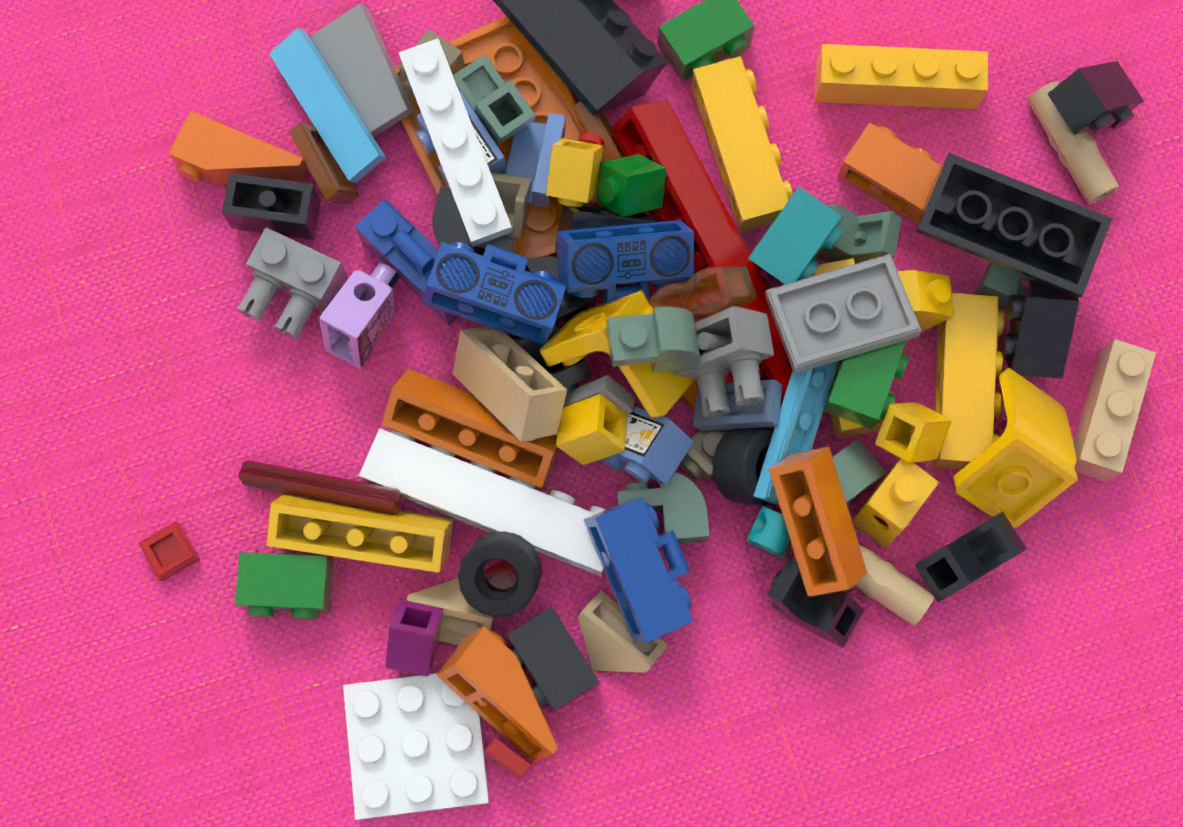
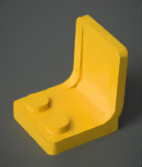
(588, 333)
(1029, 460)

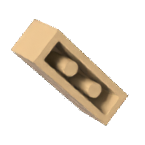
(509, 383)
(1112, 409)

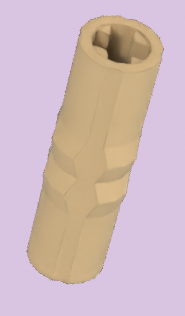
(1076, 152)
(893, 588)

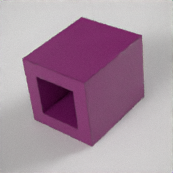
(413, 638)

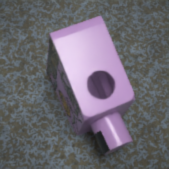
(359, 314)

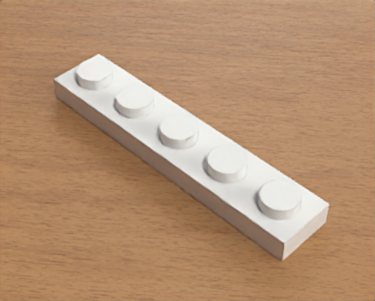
(455, 142)

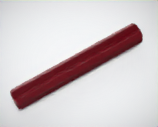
(321, 487)

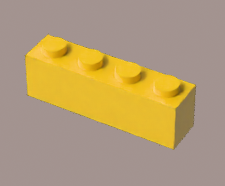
(901, 76)
(740, 143)
(967, 376)
(360, 533)

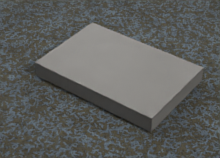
(363, 68)
(842, 313)

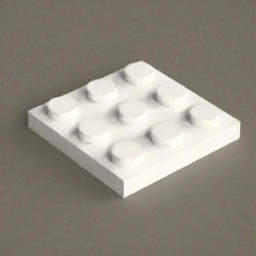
(413, 747)

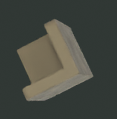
(515, 198)

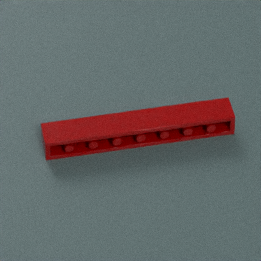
(692, 198)

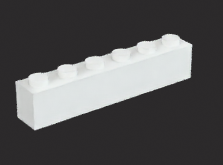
(482, 498)

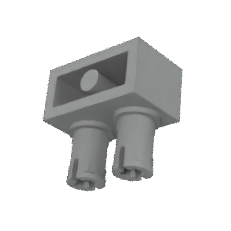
(296, 270)
(735, 344)

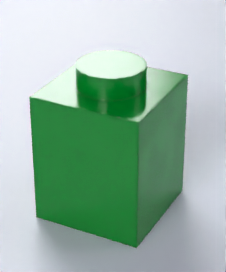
(631, 185)

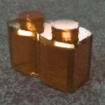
(708, 292)

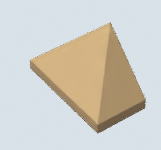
(458, 616)
(610, 642)

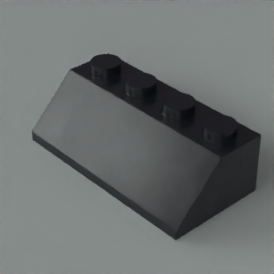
(589, 48)
(1014, 225)

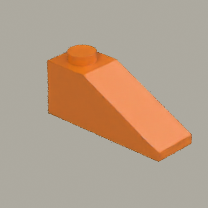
(214, 150)
(496, 687)

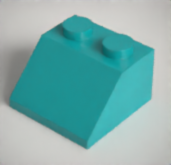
(797, 238)

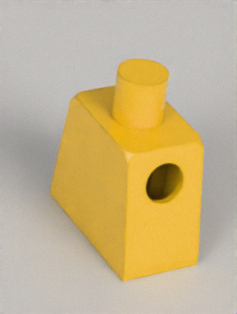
(895, 502)

